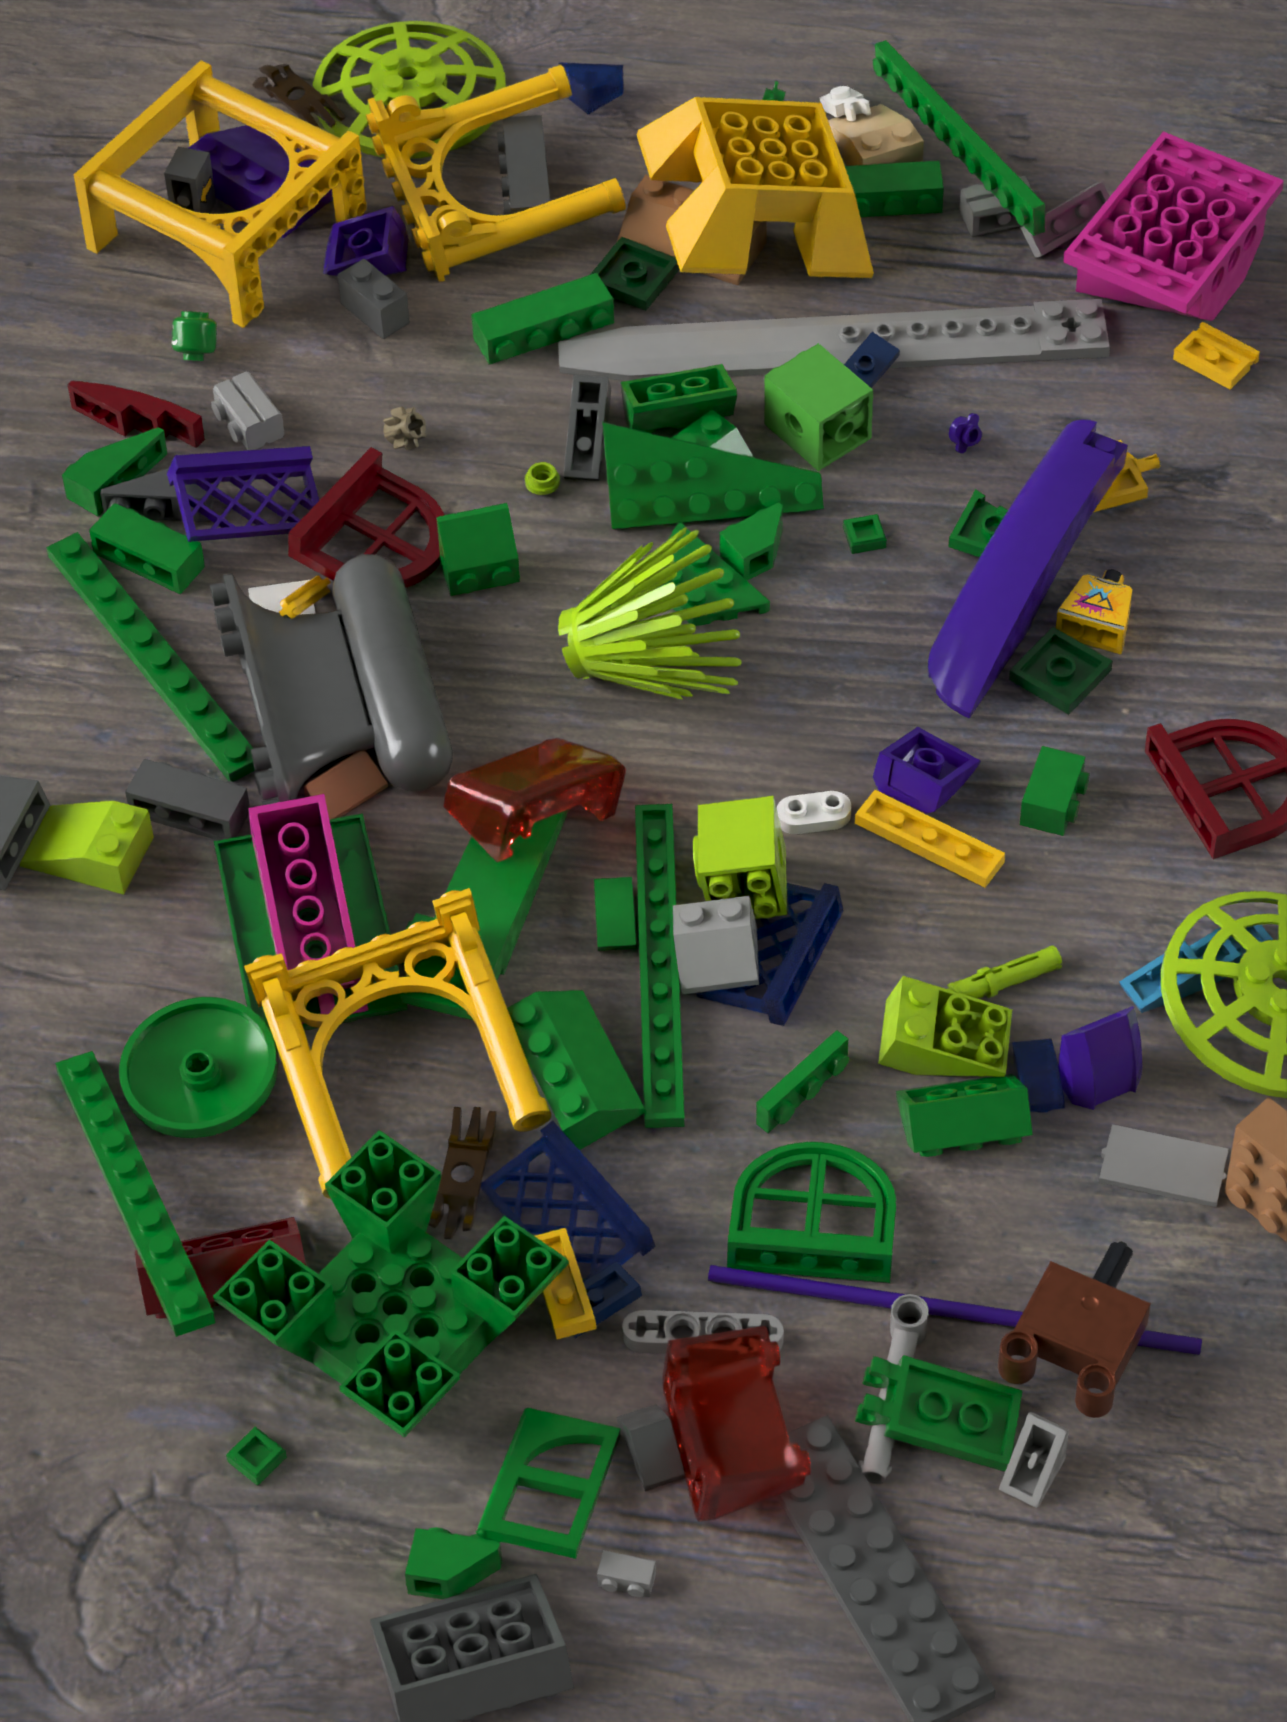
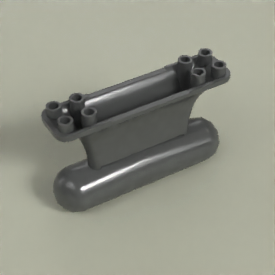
(338, 681)

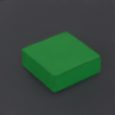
(864, 534)
(256, 1456)

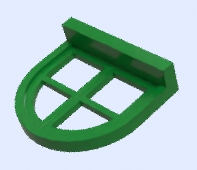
(810, 1250)

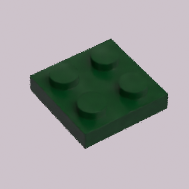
(636, 272)
(1060, 670)

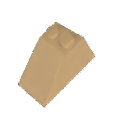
(877, 138)

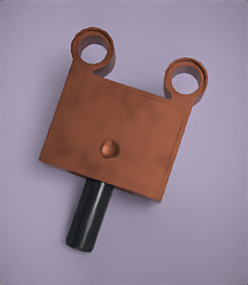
(1079, 1327)

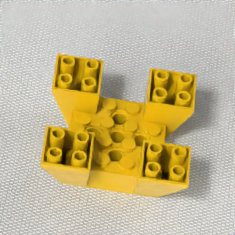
(756, 166)

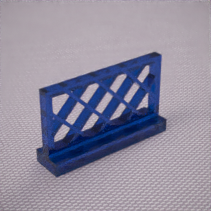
(798, 961)
(587, 1182)

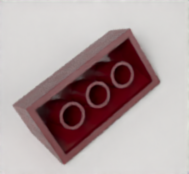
(222, 1255)

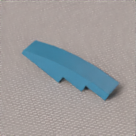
(1145, 984)

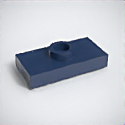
(872, 359)

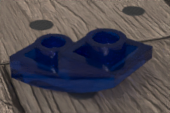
(1039, 1073)

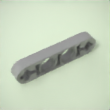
(700, 1322)

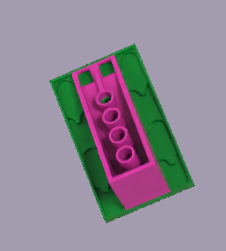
(303, 892)

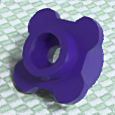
(965, 432)

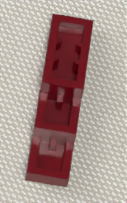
(129, 410)

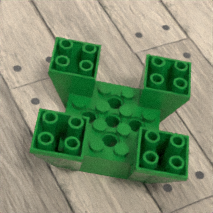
(395, 1306)

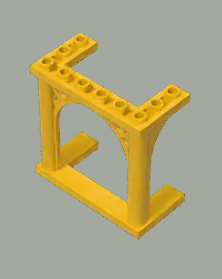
(227, 253)

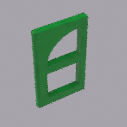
(534, 1435)

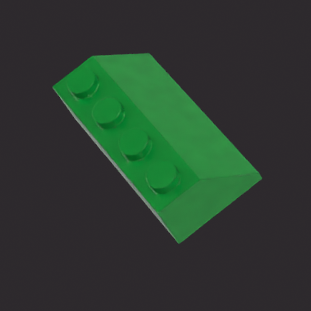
(575, 1064)

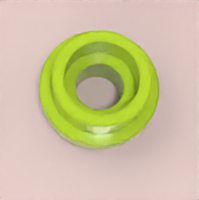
(542, 478)

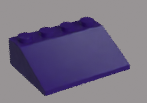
(249, 168)

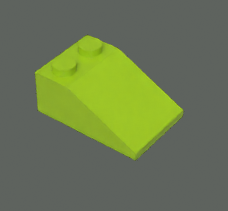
(91, 843)

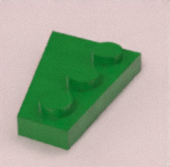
(976, 525)

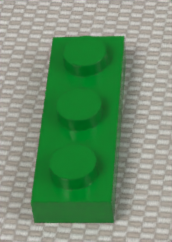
(802, 1082)

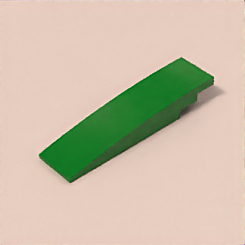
(501, 900)

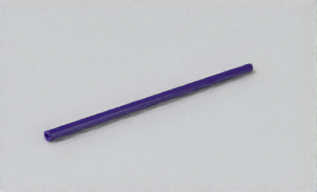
(935, 1306)

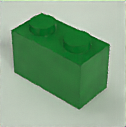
(1053, 791)

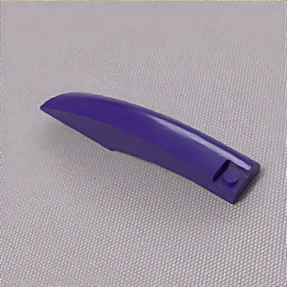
(1021, 564)

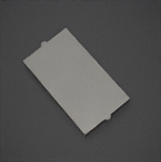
(1163, 1165)

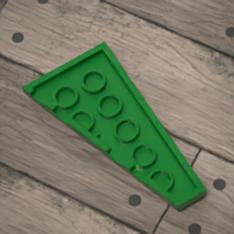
(682, 481)

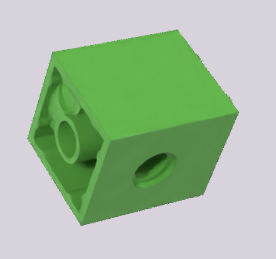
(818, 406)

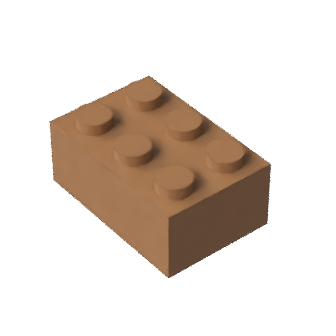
(1259, 1167)

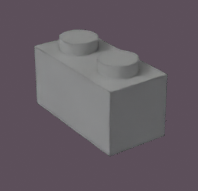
(626, 1574)

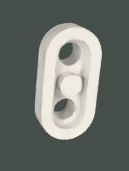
(814, 812)

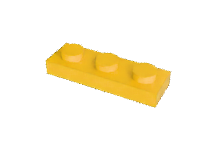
(566, 1294)

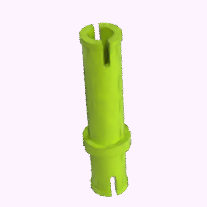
(991, 980)

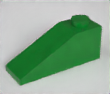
(112, 466)

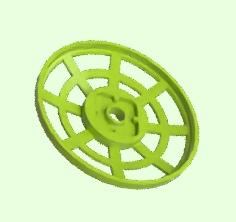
(405, 61)
(1252, 987)

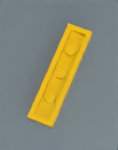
(930, 838)

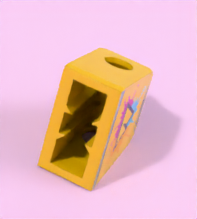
(1097, 611)

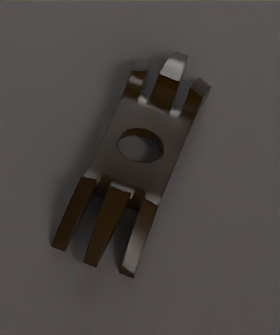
(310, 103)
(468, 1153)

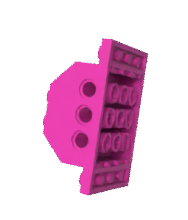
(1176, 231)

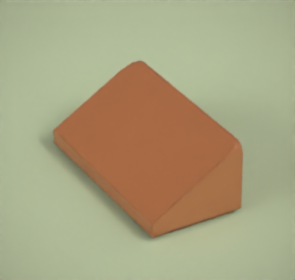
(347, 784)

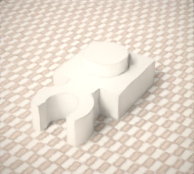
(846, 102)

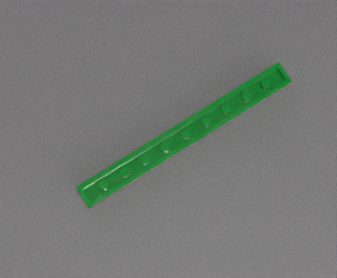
(960, 138)
(153, 656)
(659, 967)
(135, 1195)

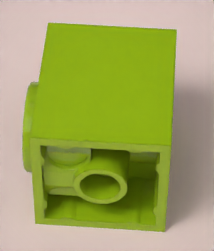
(742, 854)

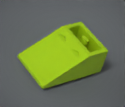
(943, 1032)

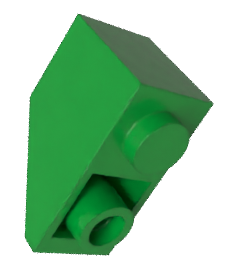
(753, 542)
(449, 1563)

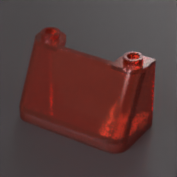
(513, 792)
(730, 1421)

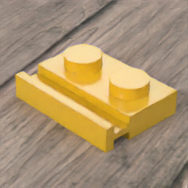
(1216, 355)

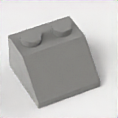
(716, 944)

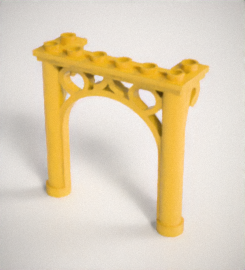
(454, 231)
(450, 936)

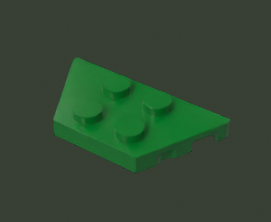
(729, 586)

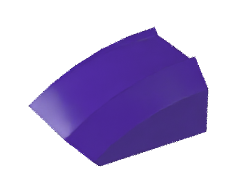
(375, 236)
(922, 770)
(1101, 1059)

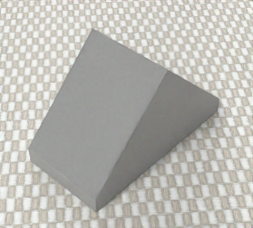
(1035, 1459)

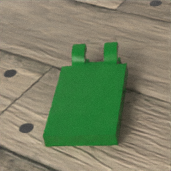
(942, 1410)

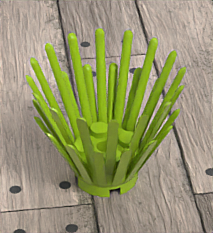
(616, 646)

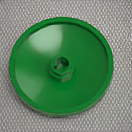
(198, 1067)

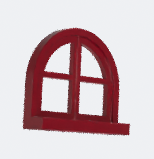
(339, 509)
(1165, 754)

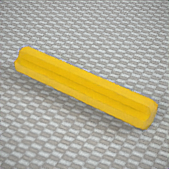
(304, 597)

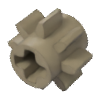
(404, 428)

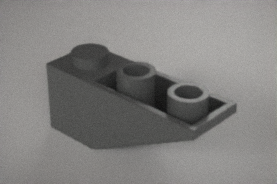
(153, 497)

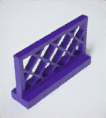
(236, 468)

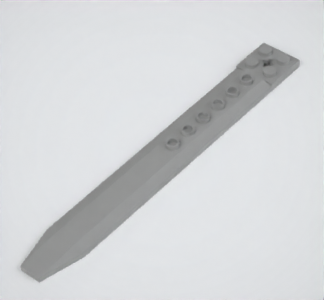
(922, 338)

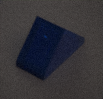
(594, 84)

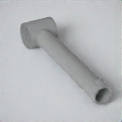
(903, 1342)

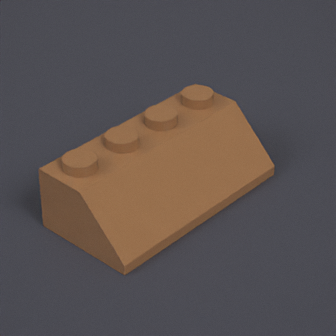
(654, 204)

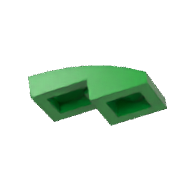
(614, 913)

